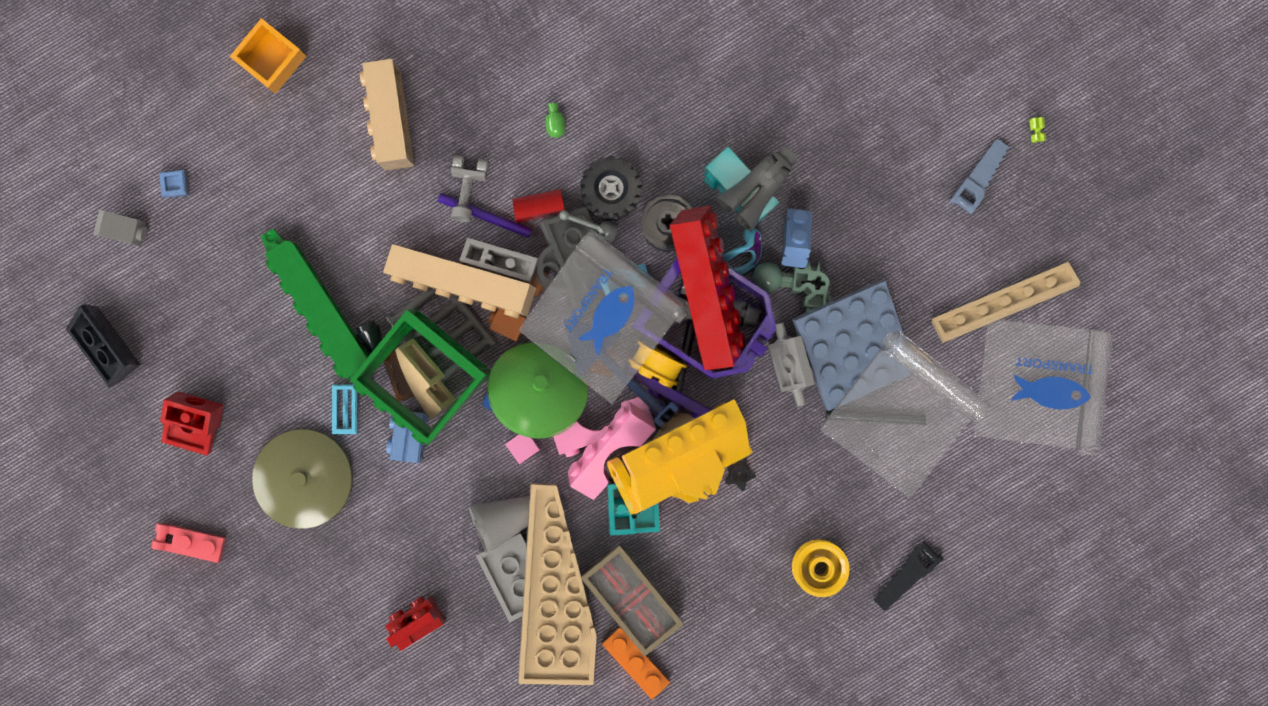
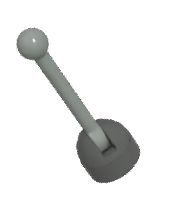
(606, 229)

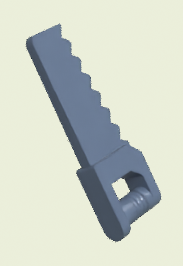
(979, 177)

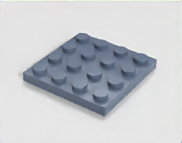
(846, 337)

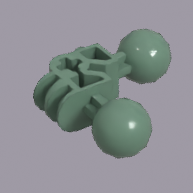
(770, 278)

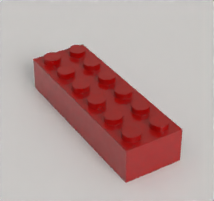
(708, 287)

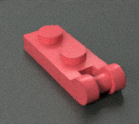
(189, 542)

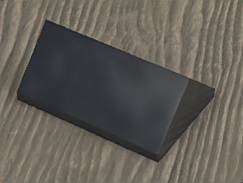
(101, 344)

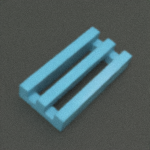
(335, 410)

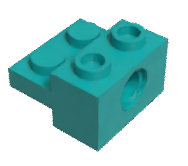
(623, 522)

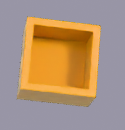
(268, 56)

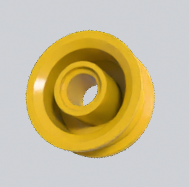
(662, 367)
(820, 584)

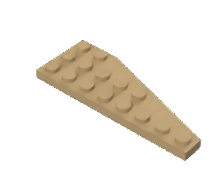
(556, 618)

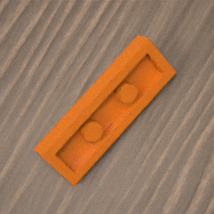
(637, 665)

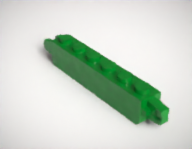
(315, 303)

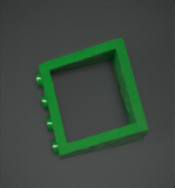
(386, 402)

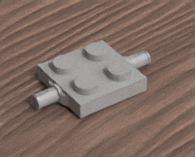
(791, 364)

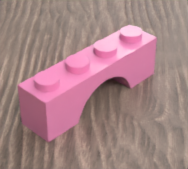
(629, 428)
(579, 436)

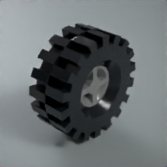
(612, 177)

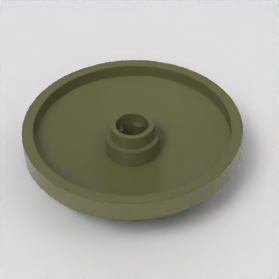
(302, 478)

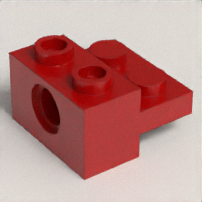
(190, 422)
(425, 620)

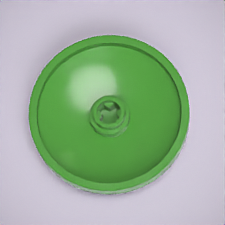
(535, 393)

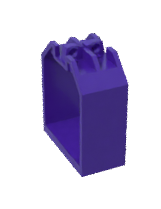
(755, 343)

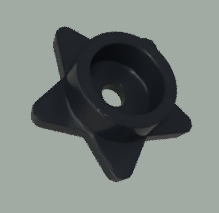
(741, 481)

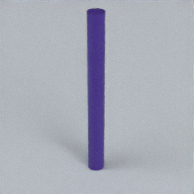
(488, 216)

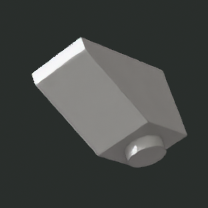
(120, 228)

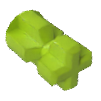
(1037, 125)

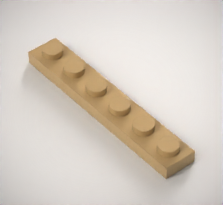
(1005, 302)

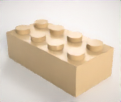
(387, 114)

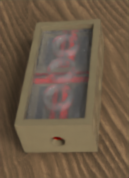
(632, 599)

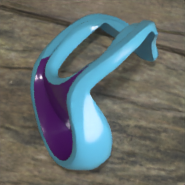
(753, 245)

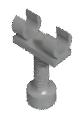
(461, 212)

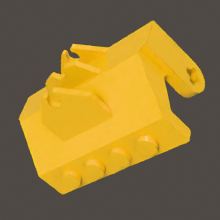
(683, 460)

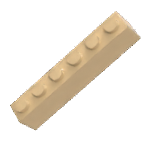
(459, 280)

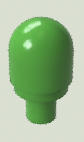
(555, 121)

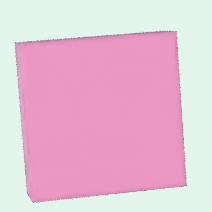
(522, 448)

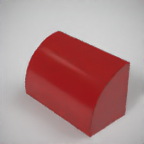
(538, 205)

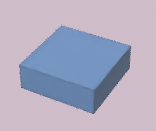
(174, 183)

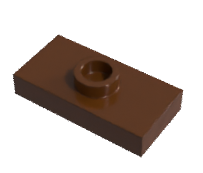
(399, 384)

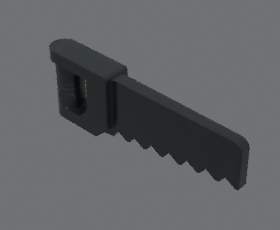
(908, 575)

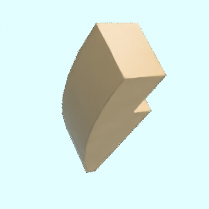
(424, 379)

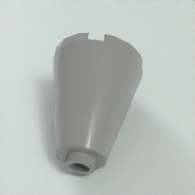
(499, 520)

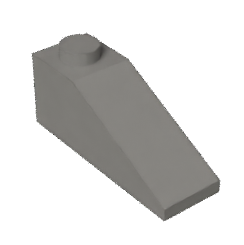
(498, 260)

